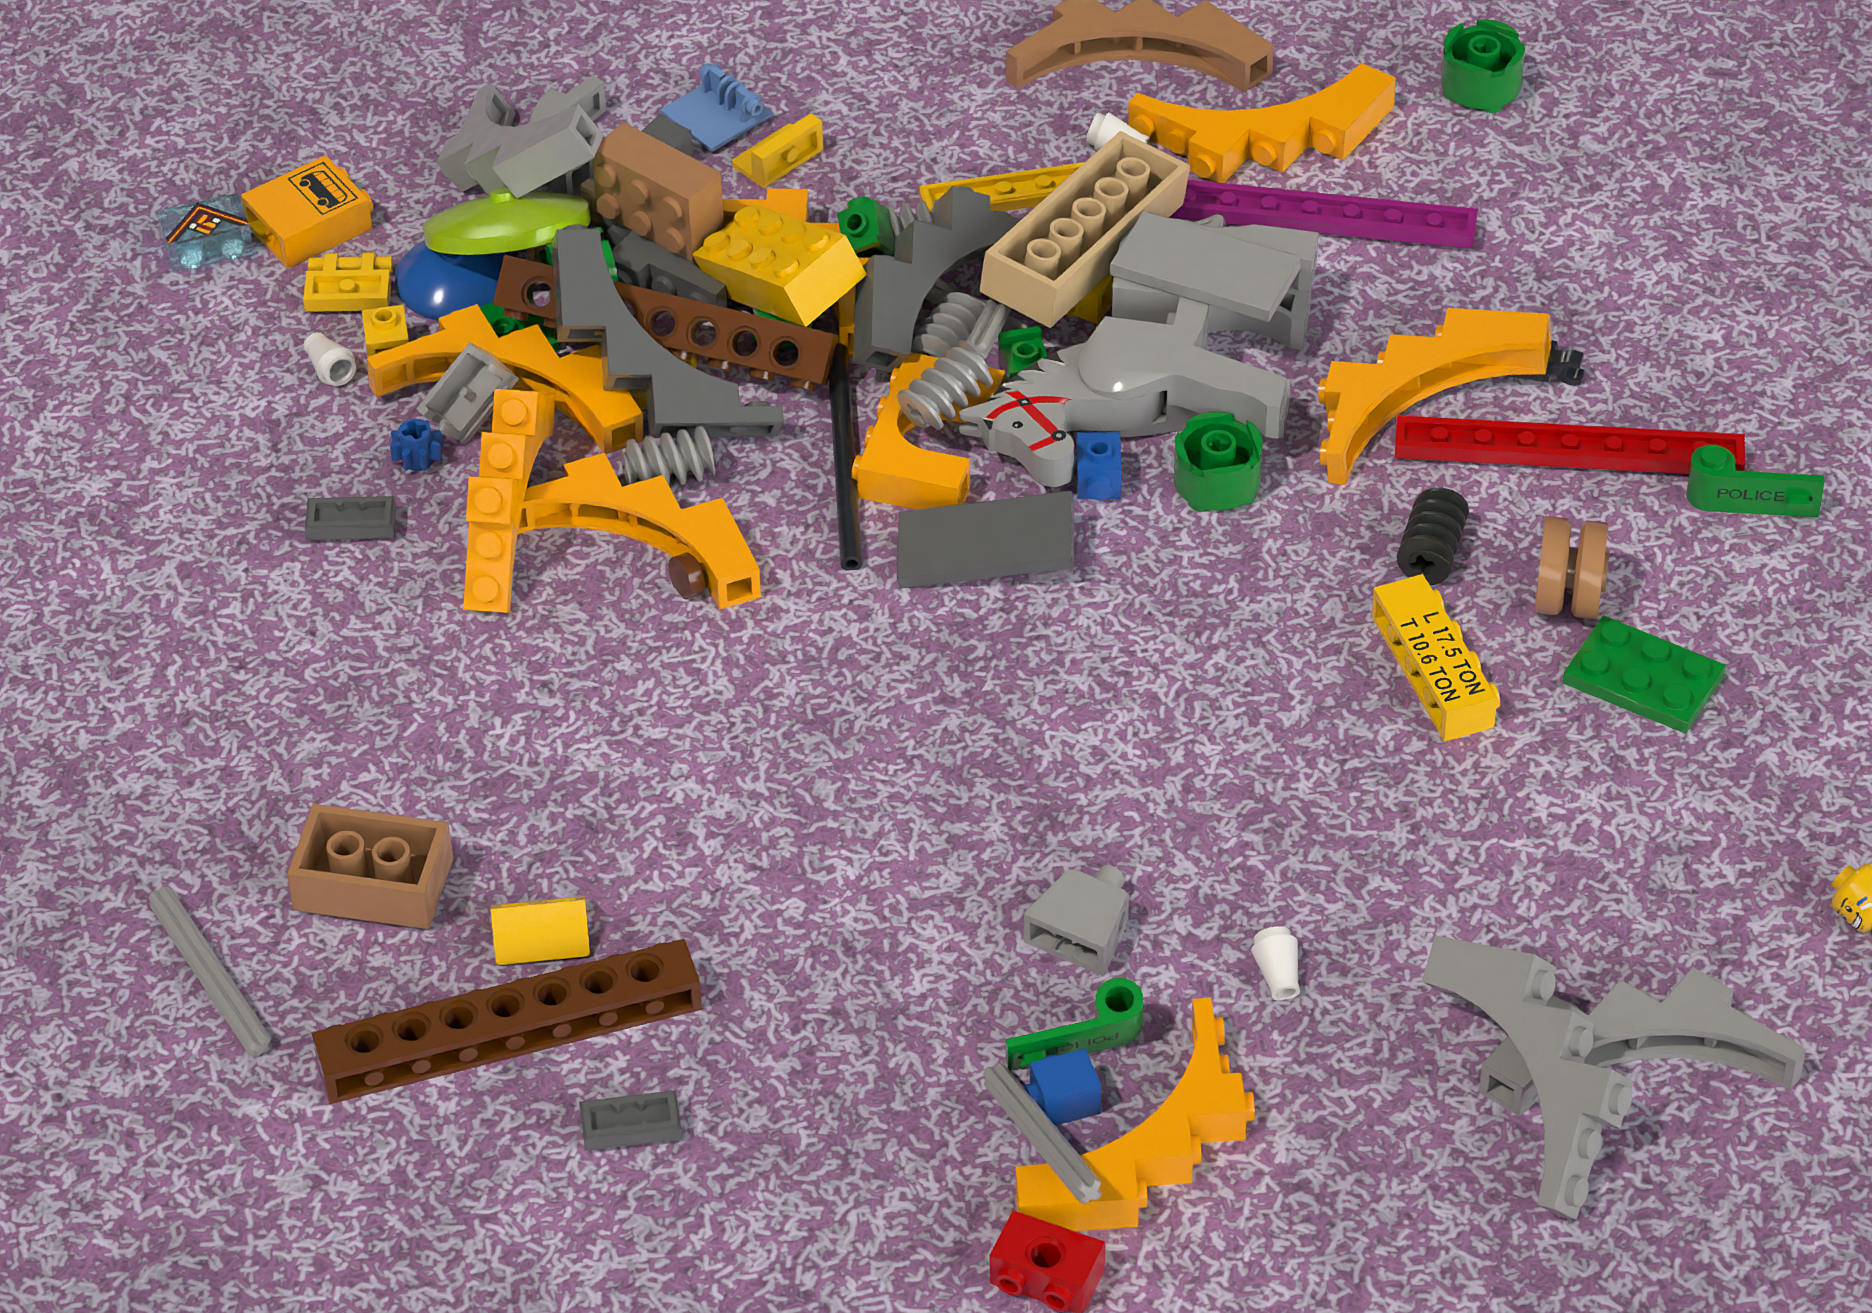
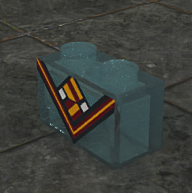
(205, 232)

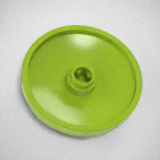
(504, 222)

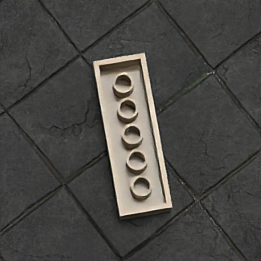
(1077, 229)

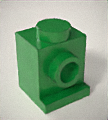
(867, 227)
(1019, 349)

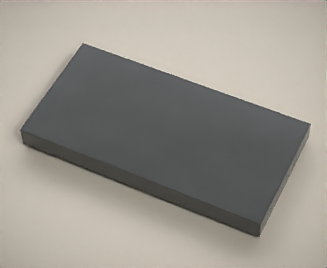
(985, 539)

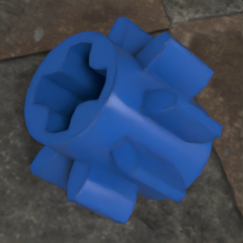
(416, 445)

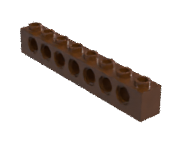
(815, 347)
(506, 1021)

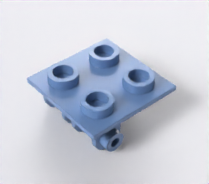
(717, 108)

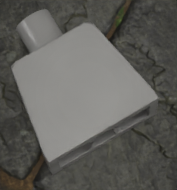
(1080, 918)

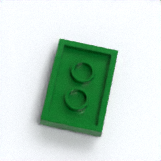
(1644, 674)

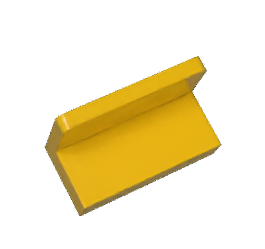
(781, 151)
(540, 930)

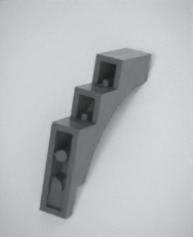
(632, 360)

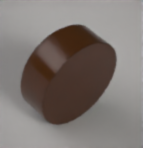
(686, 575)

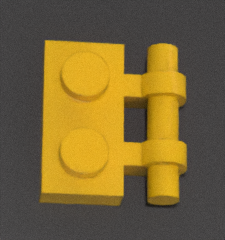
(347, 282)

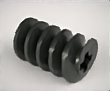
(1432, 534)

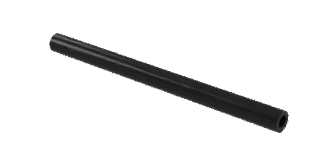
(844, 458)

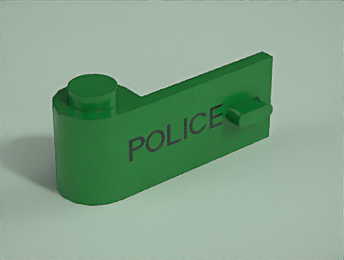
(1720, 488)
(1115, 1024)

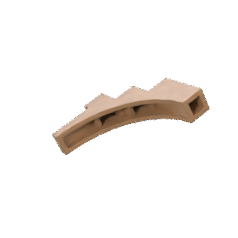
(1143, 31)

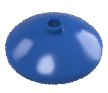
(443, 282)

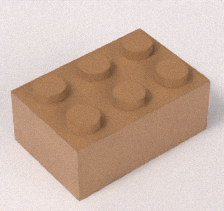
(657, 190)
(370, 866)

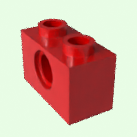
(1072, 1262)

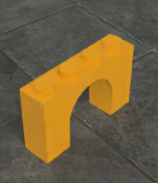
(904, 474)

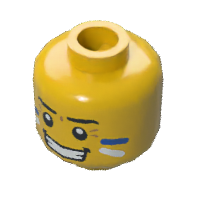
(1854, 896)

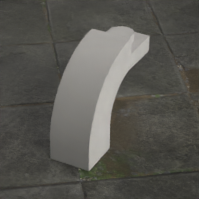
(591, 98)

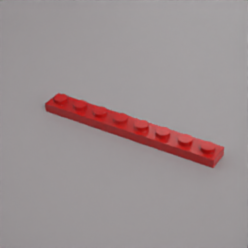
(1557, 444)

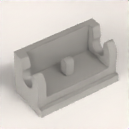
(466, 393)

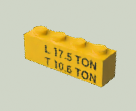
(1435, 657)

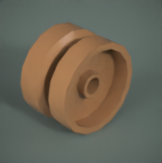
(1572, 567)

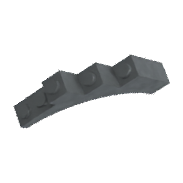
(924, 251)
(650, 265)

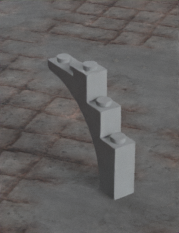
(520, 156)
(1632, 1026)
(1554, 1044)

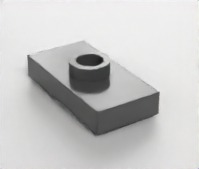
(350, 518)
(630, 1120)

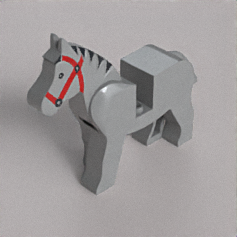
(1148, 369)

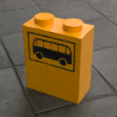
(307, 211)

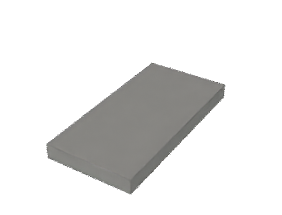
(1205, 266)

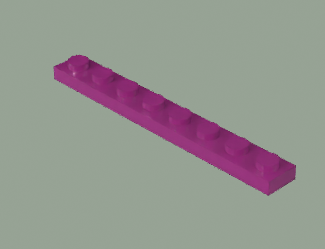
(1330, 213)

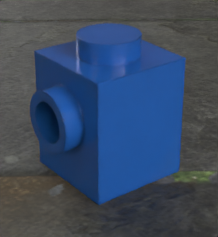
(1099, 466)
(1065, 1087)

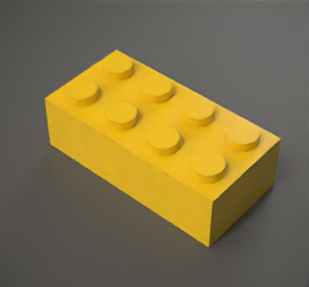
(780, 264)

